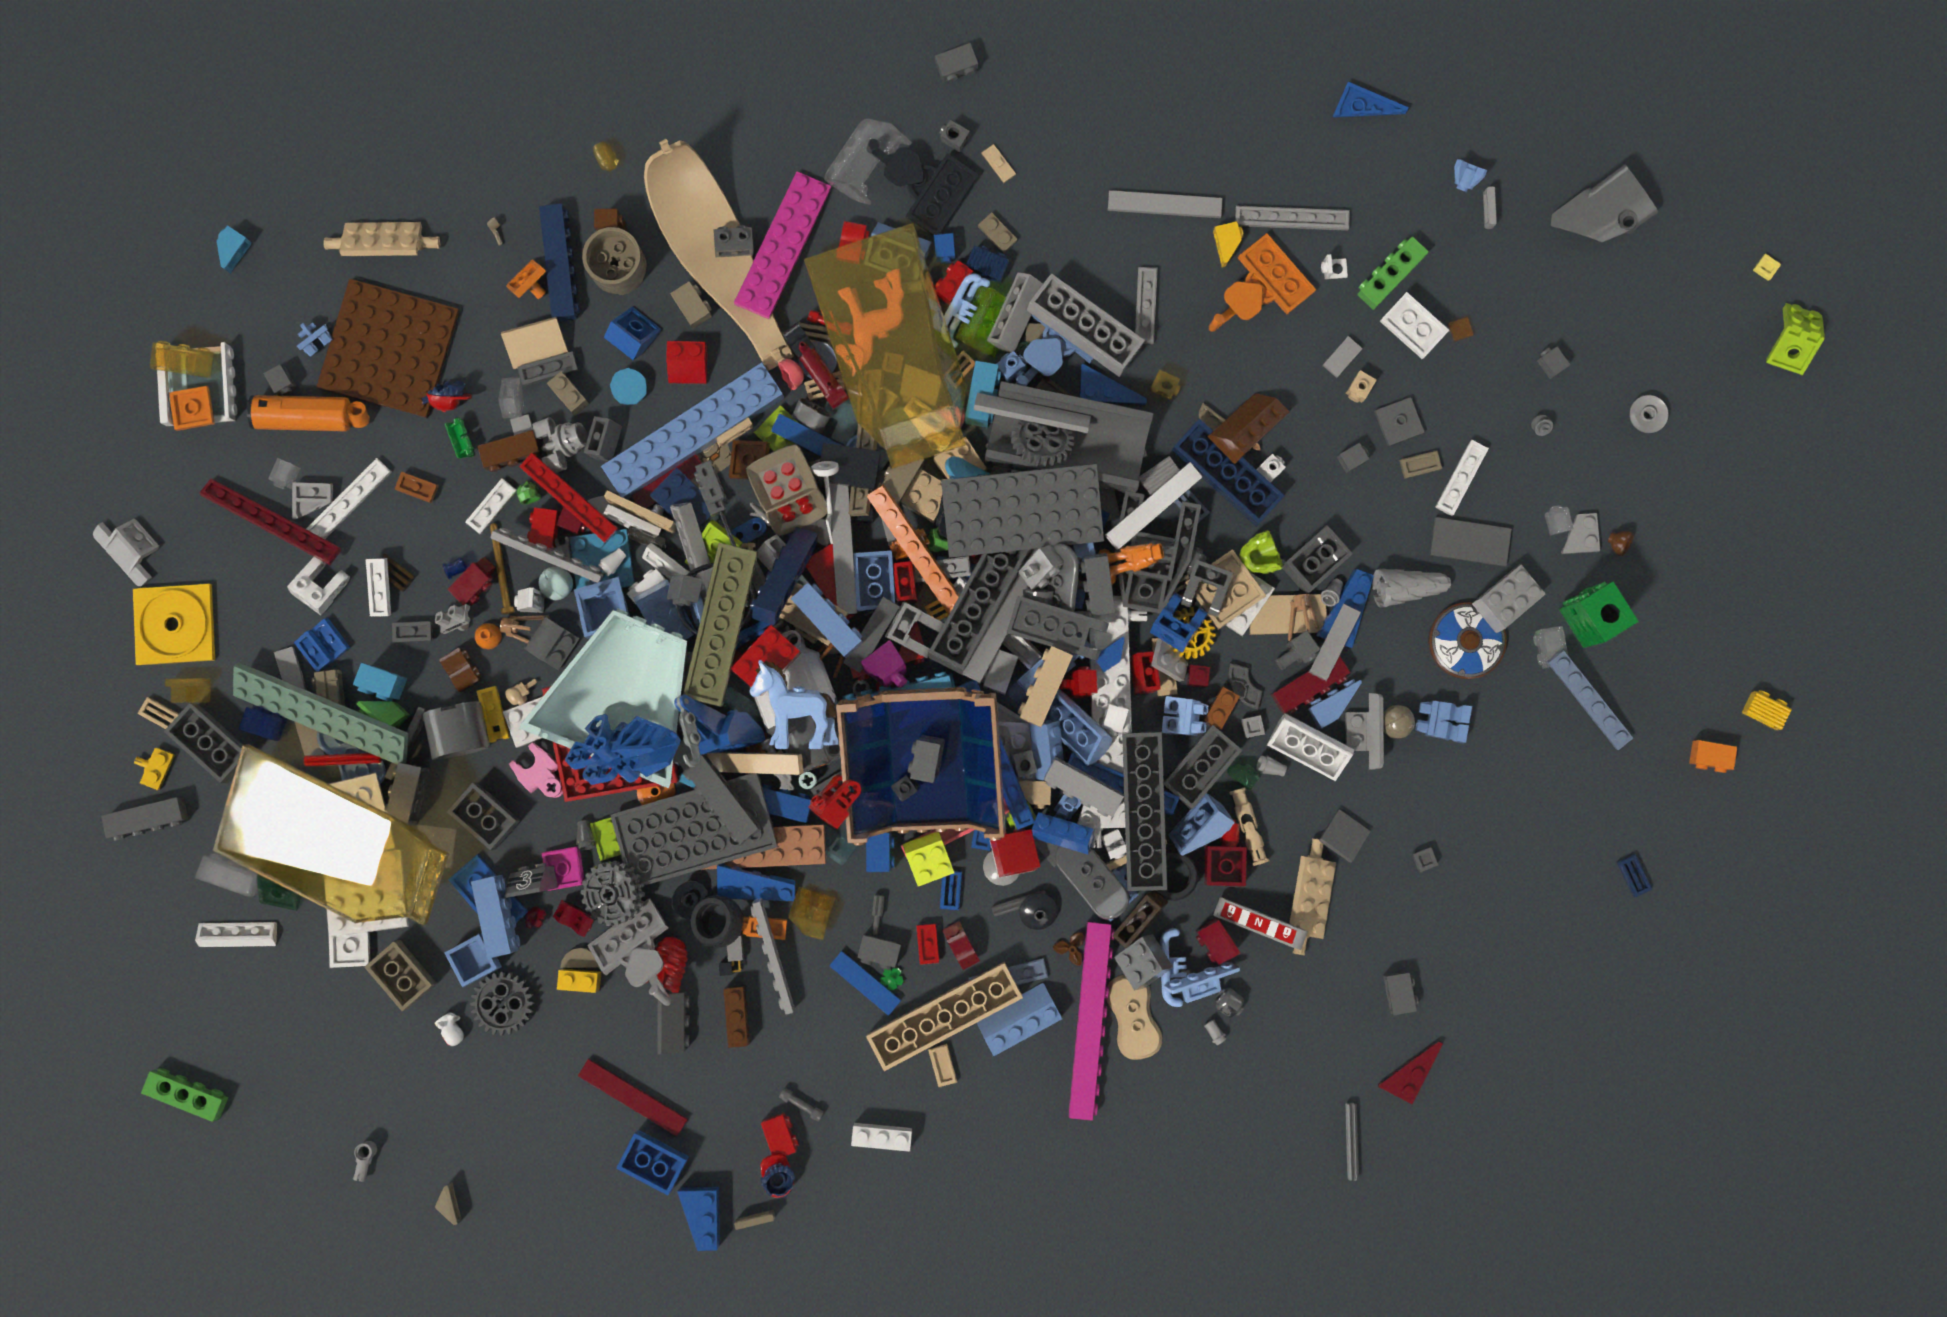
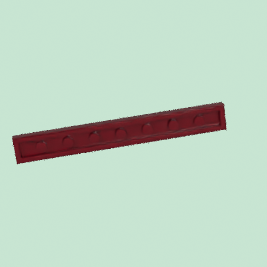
(270, 521)

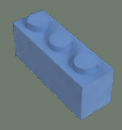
(1046, 745)

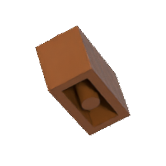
(1221, 708)

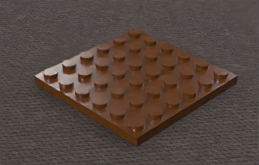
(387, 348)

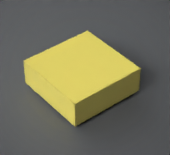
(1766, 267)

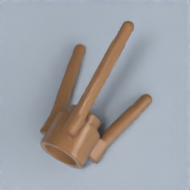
(1303, 604)
(511, 625)

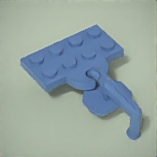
(1047, 353)

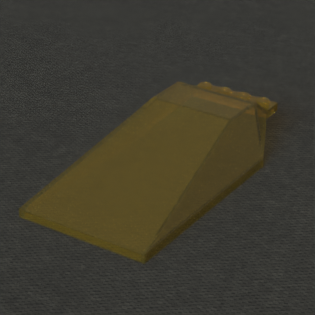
(892, 344)
(327, 843)

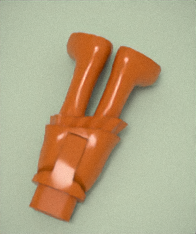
(1136, 557)

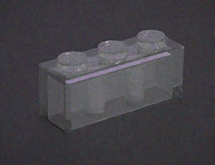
(227, 875)

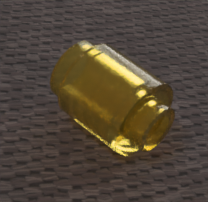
(605, 156)

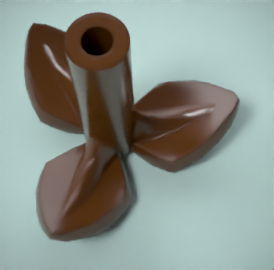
(1075, 956)

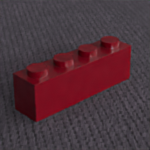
(1306, 686)

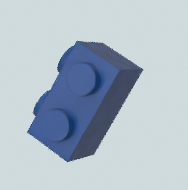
(879, 853)

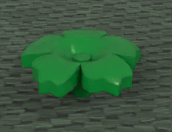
(892, 978)

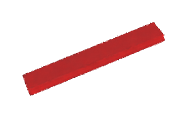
(568, 497)

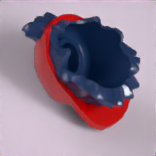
(446, 396)
(776, 1176)

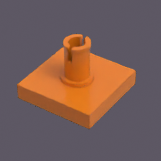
(526, 280)

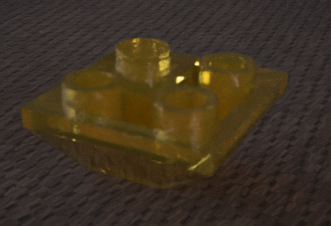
(811, 912)

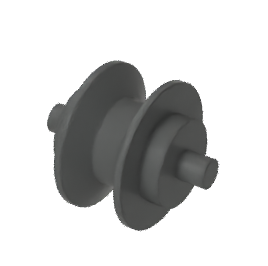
(1542, 425)

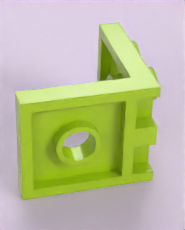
(1801, 331)

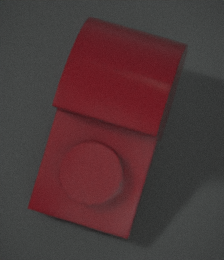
(574, 918)
(960, 945)

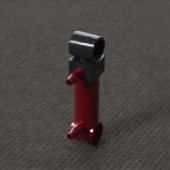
(815, 365)

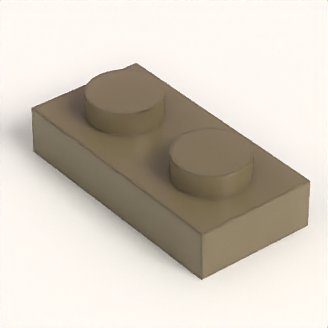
(997, 233)

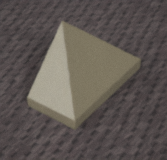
(448, 1205)

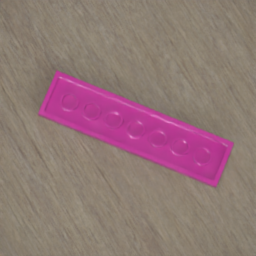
(782, 245)

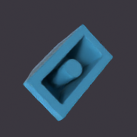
(231, 248)

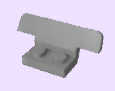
(128, 547)
(1365, 731)

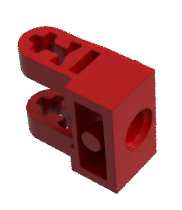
(832, 805)

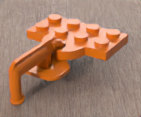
(1269, 279)

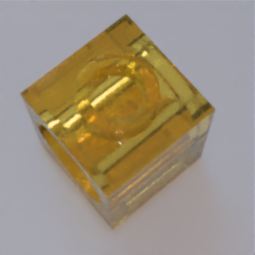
(1162, 377)

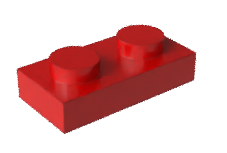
(927, 944)

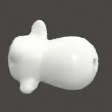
(450, 1030)

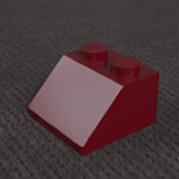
(1217, 942)

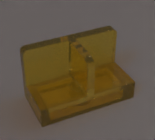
(189, 690)

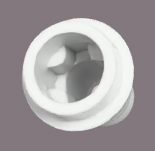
(611, 562)

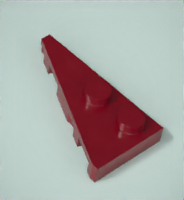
(1410, 1078)

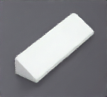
(236, 934)

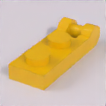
(493, 713)

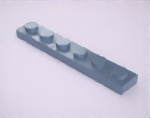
(1589, 699)

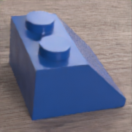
(632, 333)

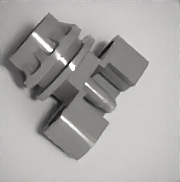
(559, 441)

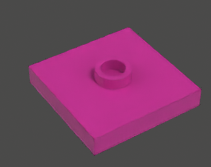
(567, 866)

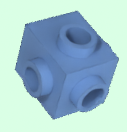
(1012, 366)

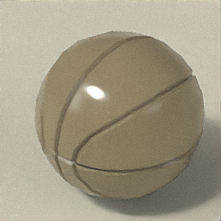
(1398, 721)

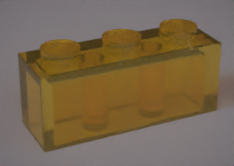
(181, 359)

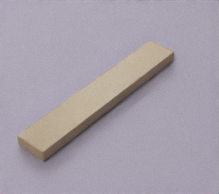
(757, 762)

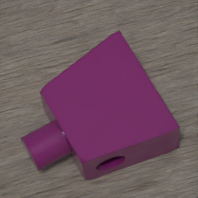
(886, 666)

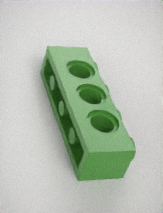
(1374, 296)
(155, 1088)

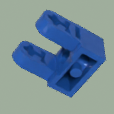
(1174, 631)

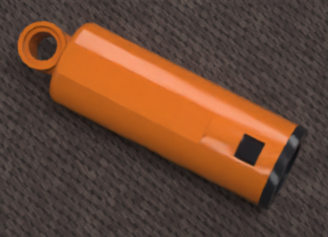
(305, 413)

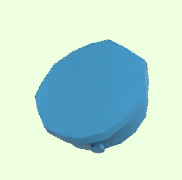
(628, 386)

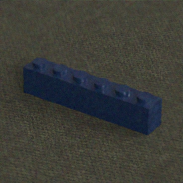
(558, 262)
(784, 576)

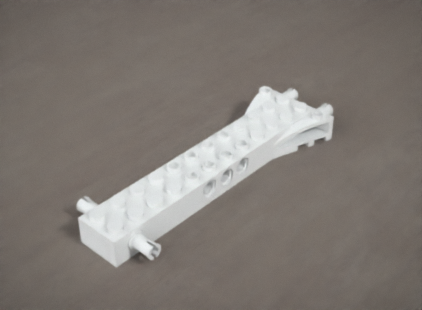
(1112, 689)

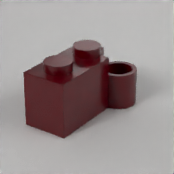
(473, 582)

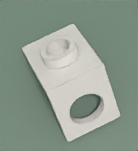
(1326, 268)

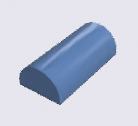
(1078, 729)

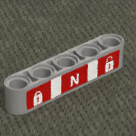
(1260, 923)

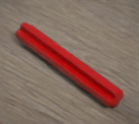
(341, 759)

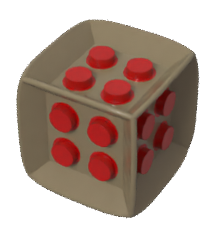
(787, 490)

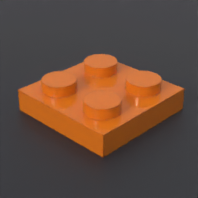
(191, 408)

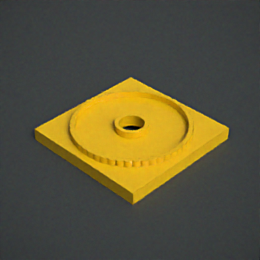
(195, 631)

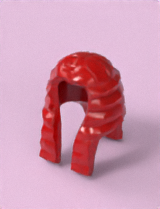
(674, 956)

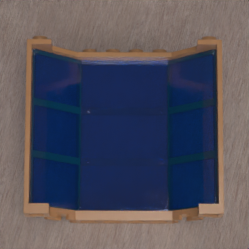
(877, 750)

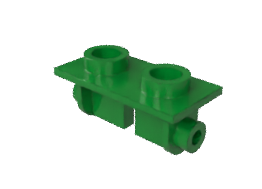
(459, 439)

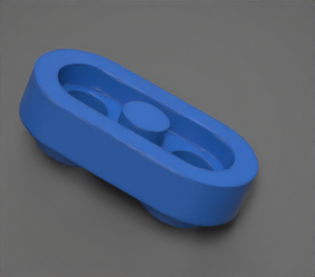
(748, 532)

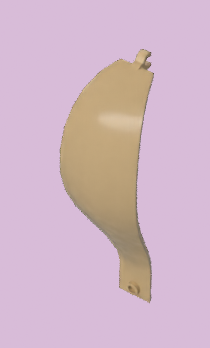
(687, 210)

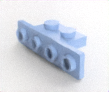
(1201, 984)

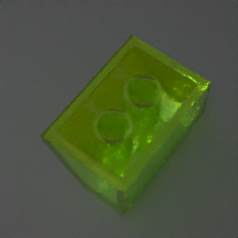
(978, 330)

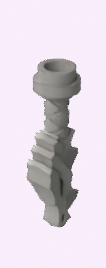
(785, 779)

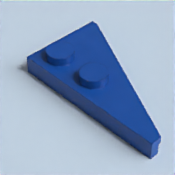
(1362, 102)
(1103, 389)

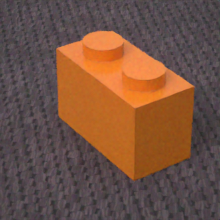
(1713, 755)

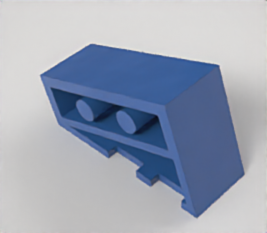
(702, 1215)

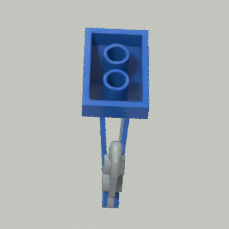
(717, 730)

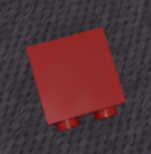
(1015, 853)

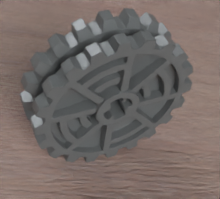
(612, 893)

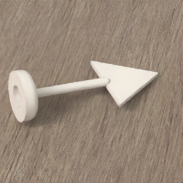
(824, 470)

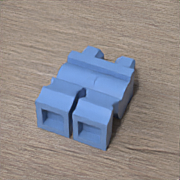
(1438, 721)

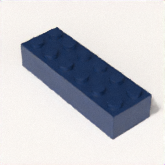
(1235, 482)

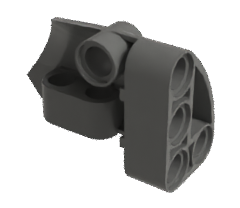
(1606, 207)

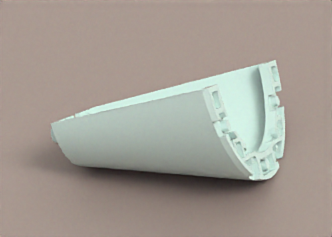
(618, 673)

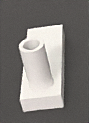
(627, 519)

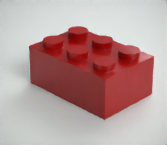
(768, 647)

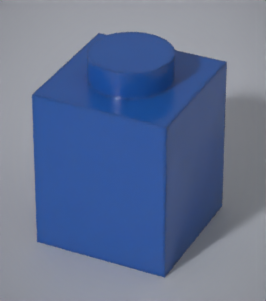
(944, 248)

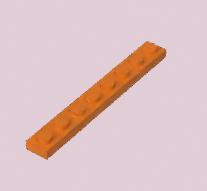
(914, 547)

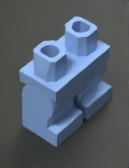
(1187, 716)

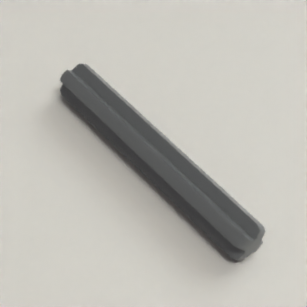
(1352, 1141)

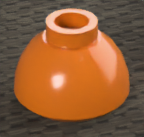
(488, 636)

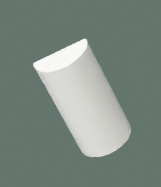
(1310, 747)

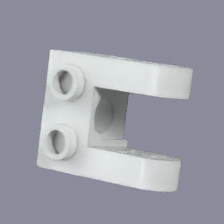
(311, 593)

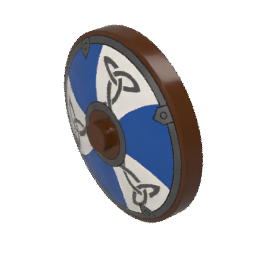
(1465, 642)

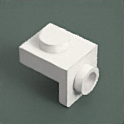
(1114, 844)

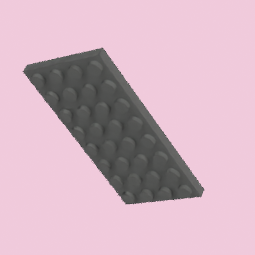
(1022, 510)
(686, 836)

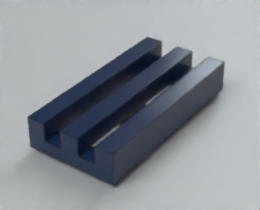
(1627, 878)

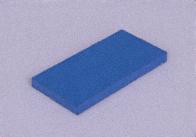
(476, 870)

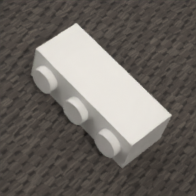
(881, 1137)

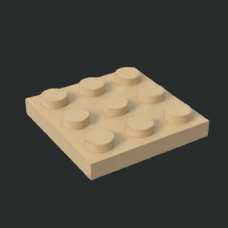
(1242, 593)

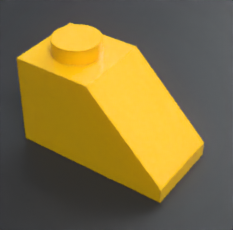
(1227, 240)

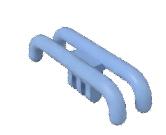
(960, 307)
(1174, 972)

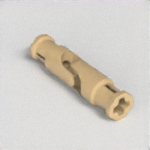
(1253, 839)

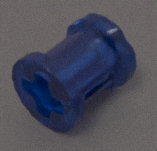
(454, 568)

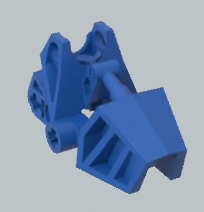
(620, 748)

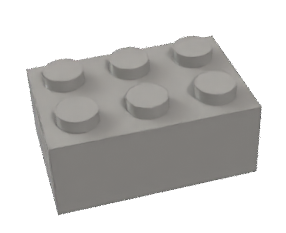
(1508, 598)

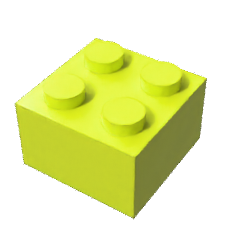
(928, 858)

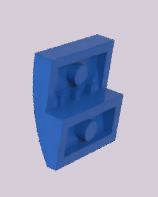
(322, 645)

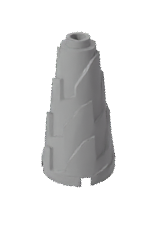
(1398, 586)

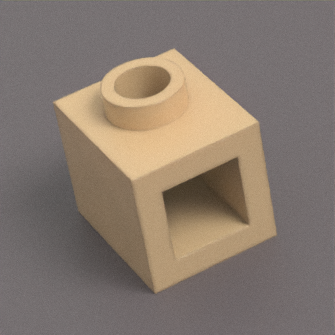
(1360, 387)

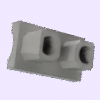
(455, 619)

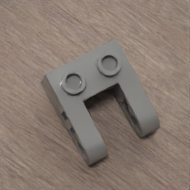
(903, 623)

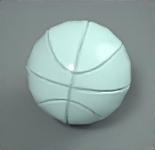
(555, 583)

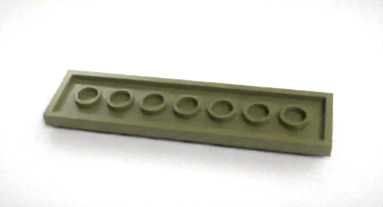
(720, 624)

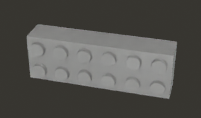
(1085, 325)

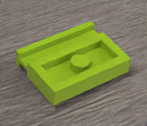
(605, 839)

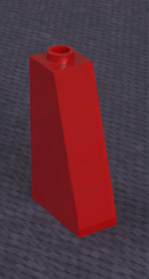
(822, 569)

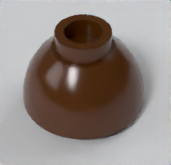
(1621, 542)

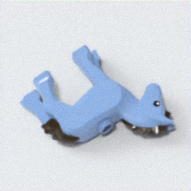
(795, 704)

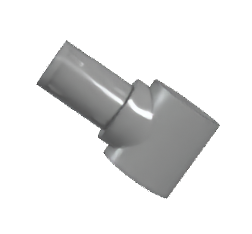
(363, 1160)

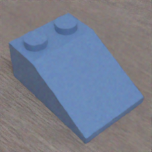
(1201, 825)

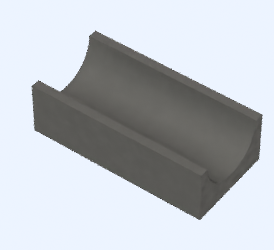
(1113, 439)

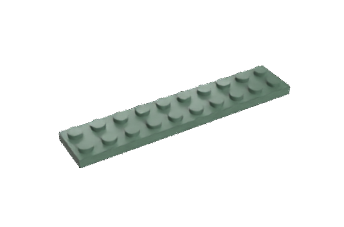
(320, 714)

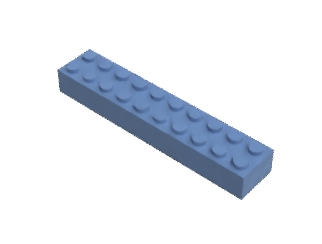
(692, 431)

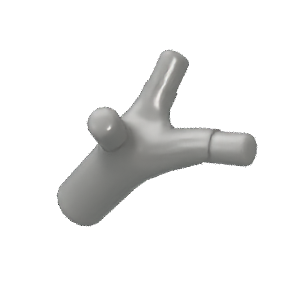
(759, 512)

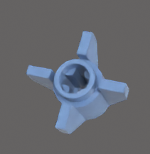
(1467, 175)

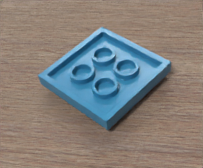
(592, 549)

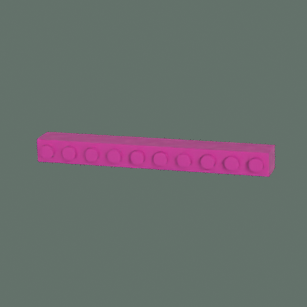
(1090, 1021)

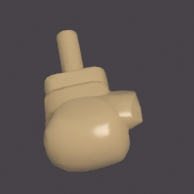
(518, 693)

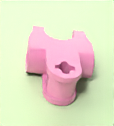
(541, 774)

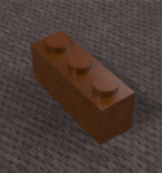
(509, 451)
(736, 1016)

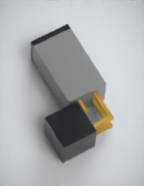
(735, 953)

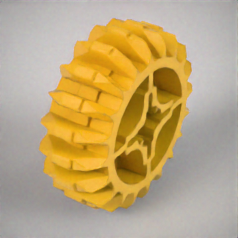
(1205, 629)

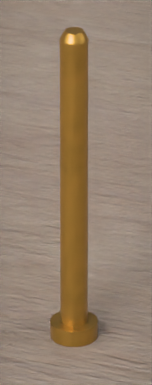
(507, 609)

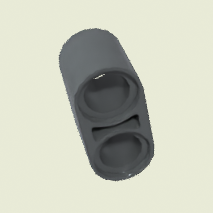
(811, 415)

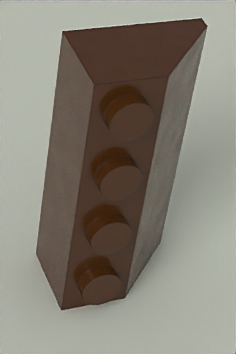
(1248, 425)

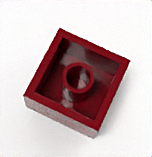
(1225, 866)

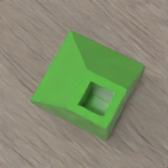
(384, 711)

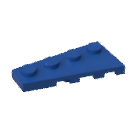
(1353, 595)
(747, 885)

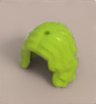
(1261, 554)

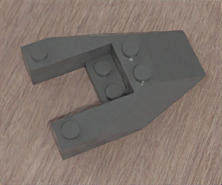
(1154, 585)

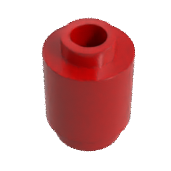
(1231, 837)

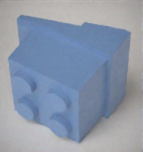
(597, 602)

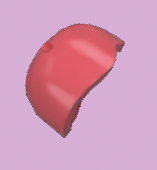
(791, 373)

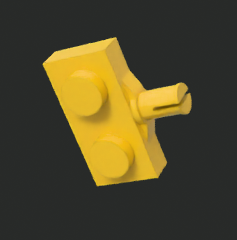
(155, 767)

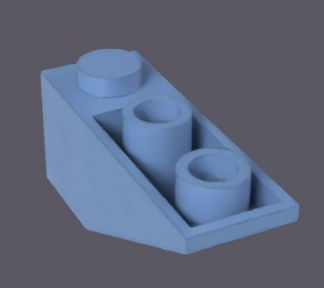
(1331, 708)

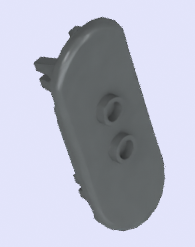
(1066, 581)
(1093, 882)

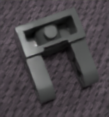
(1211, 575)

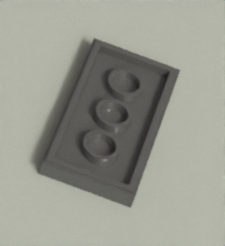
(1470, 542)

